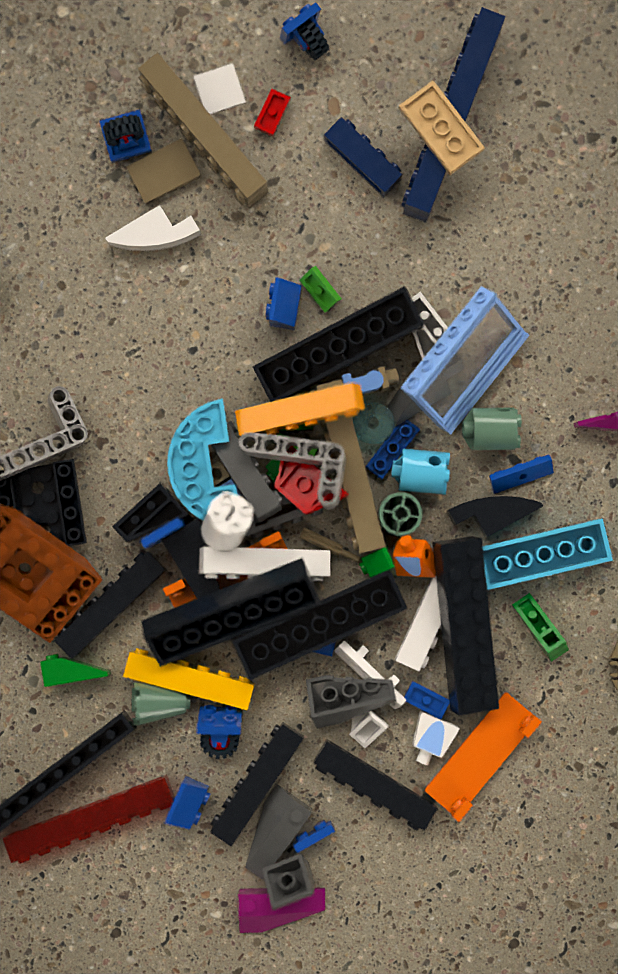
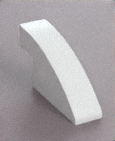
(153, 232)

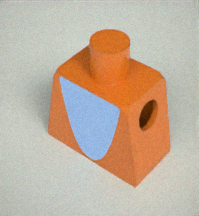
(413, 558)

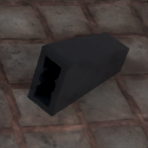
(185, 551)

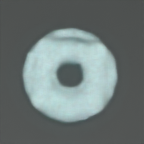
(385, 427)

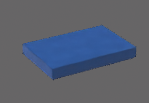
(162, 533)

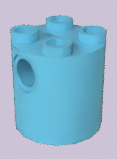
(422, 471)

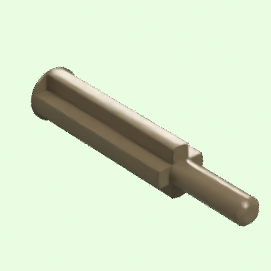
(327, 544)

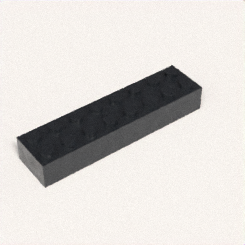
(339, 345)
(230, 612)
(466, 625)
(320, 626)

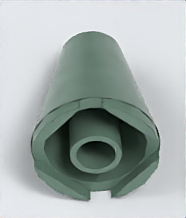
(156, 703)

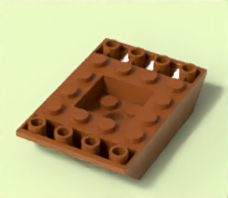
(55, 584)

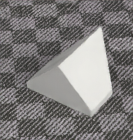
(367, 728)

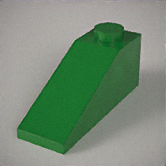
(541, 627)
(65, 670)

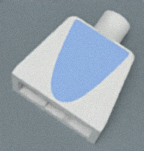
(432, 736)

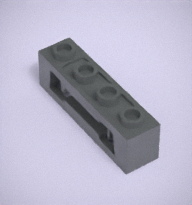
(277, 522)

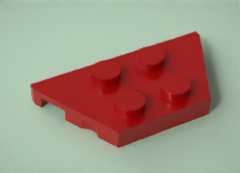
(301, 484)

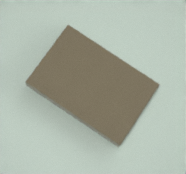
(163, 171)

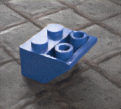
(284, 305)

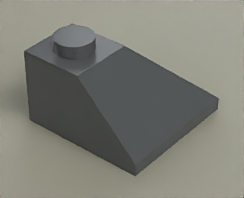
(288, 881)

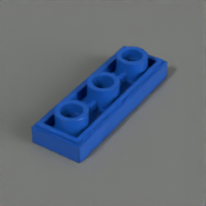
(383, 458)
(521, 473)

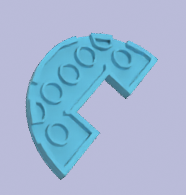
(190, 457)

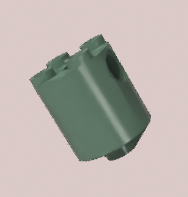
(492, 428)
(399, 514)

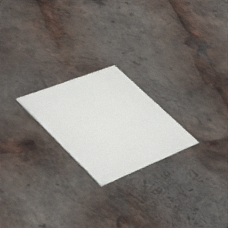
(219, 89)

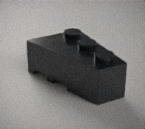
(150, 514)

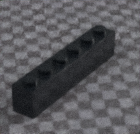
(110, 604)
(256, 784)
(375, 784)

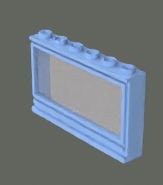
(465, 360)

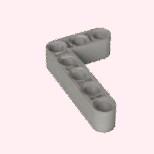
(45, 444)
(302, 456)

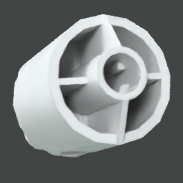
(226, 522)

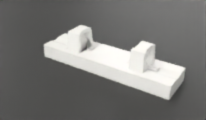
(364, 669)

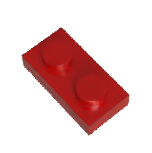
(272, 112)

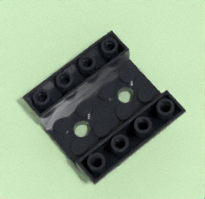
(56, 505)

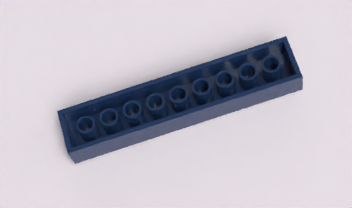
(461, 93)

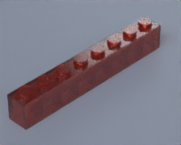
(89, 818)

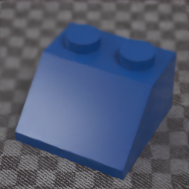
(187, 803)

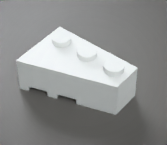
(434, 328)

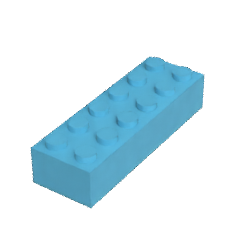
(546, 553)

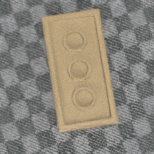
(441, 127)

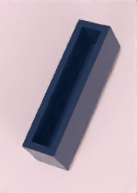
(362, 156)

